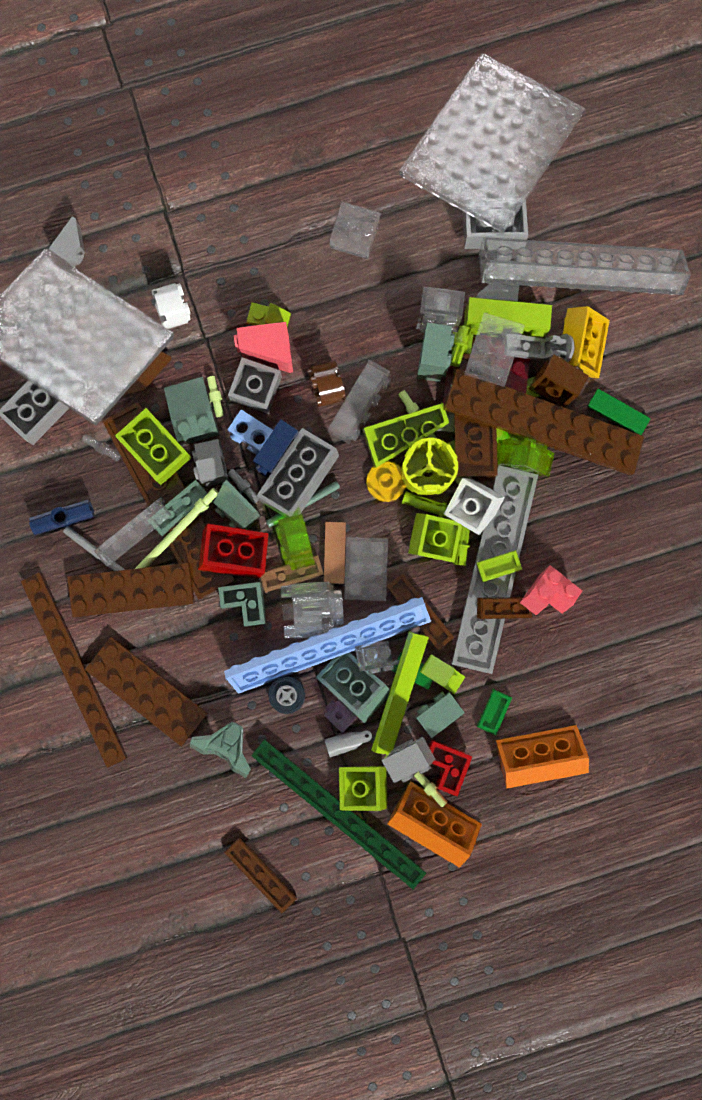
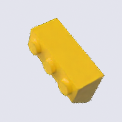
(589, 336)

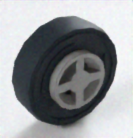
(281, 700)

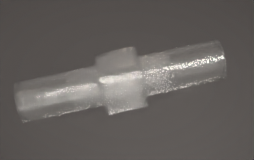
(101, 447)

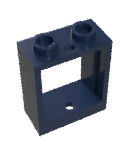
(274, 448)

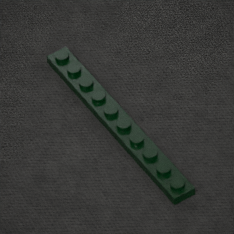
(345, 820)

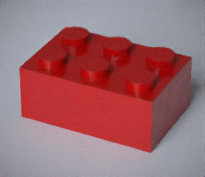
(233, 551)

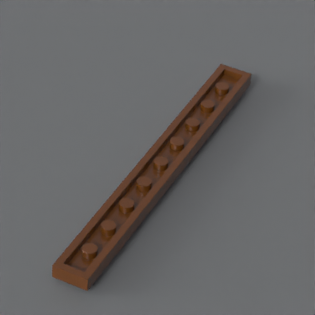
(74, 669)

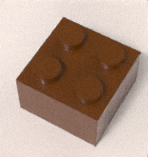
(558, 381)

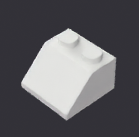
(473, 505)

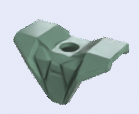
(226, 744)

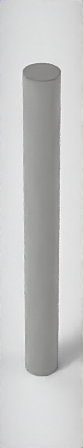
(88, 546)

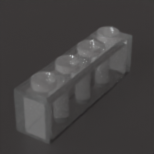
(359, 402)

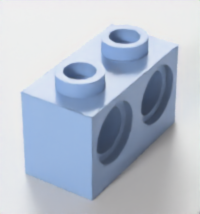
(254, 429)

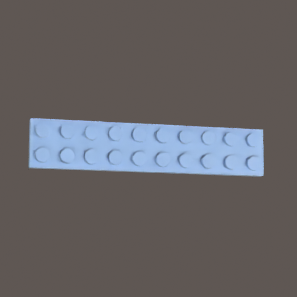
(328, 645)

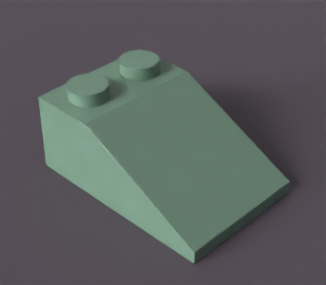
(191, 411)
(235, 507)
(357, 690)

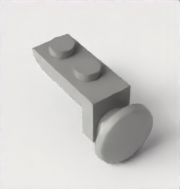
(543, 349)

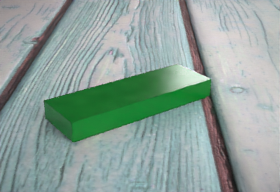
(618, 412)

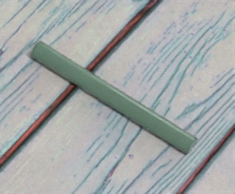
(316, 496)

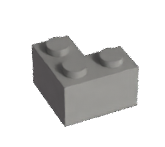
(210, 463)
(408, 759)

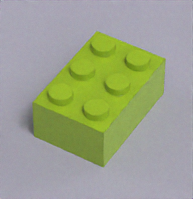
(153, 446)

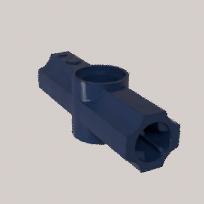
(49, 520)

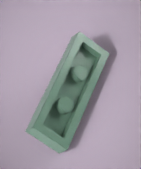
(181, 506)

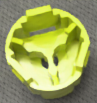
(437, 458)

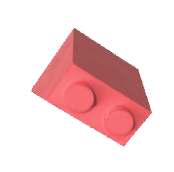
(265, 345)

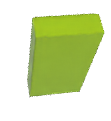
(499, 566)

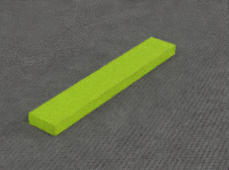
(400, 693)

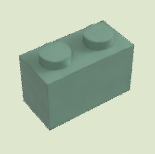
(439, 713)

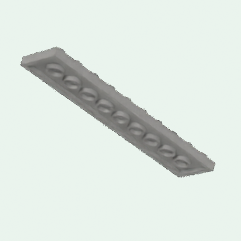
(480, 638)

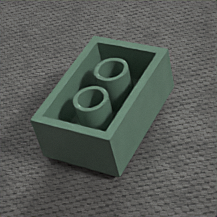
(435, 352)

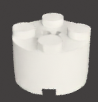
(171, 306)

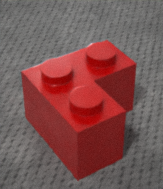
(453, 764)

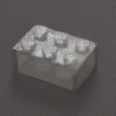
(440, 307)
(494, 349)
(366, 569)

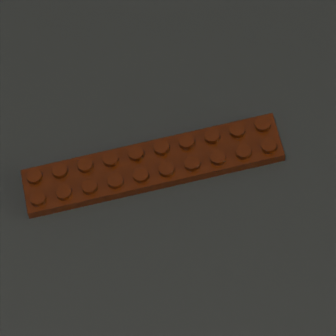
(544, 423)
(188, 543)

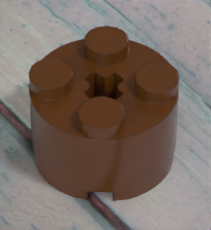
(326, 383)

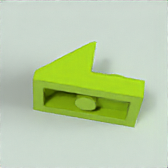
(263, 314)
(442, 674)

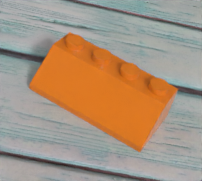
(542, 756)
(435, 827)

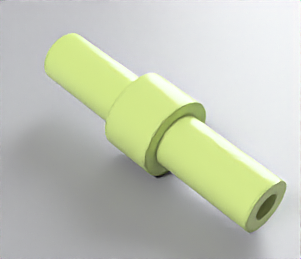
(215, 396)
(431, 789)

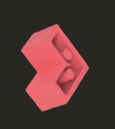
(551, 589)

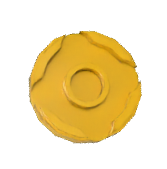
(385, 482)

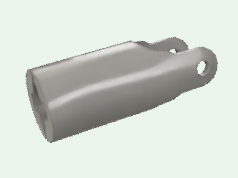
(346, 742)

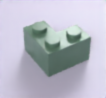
(249, 598)

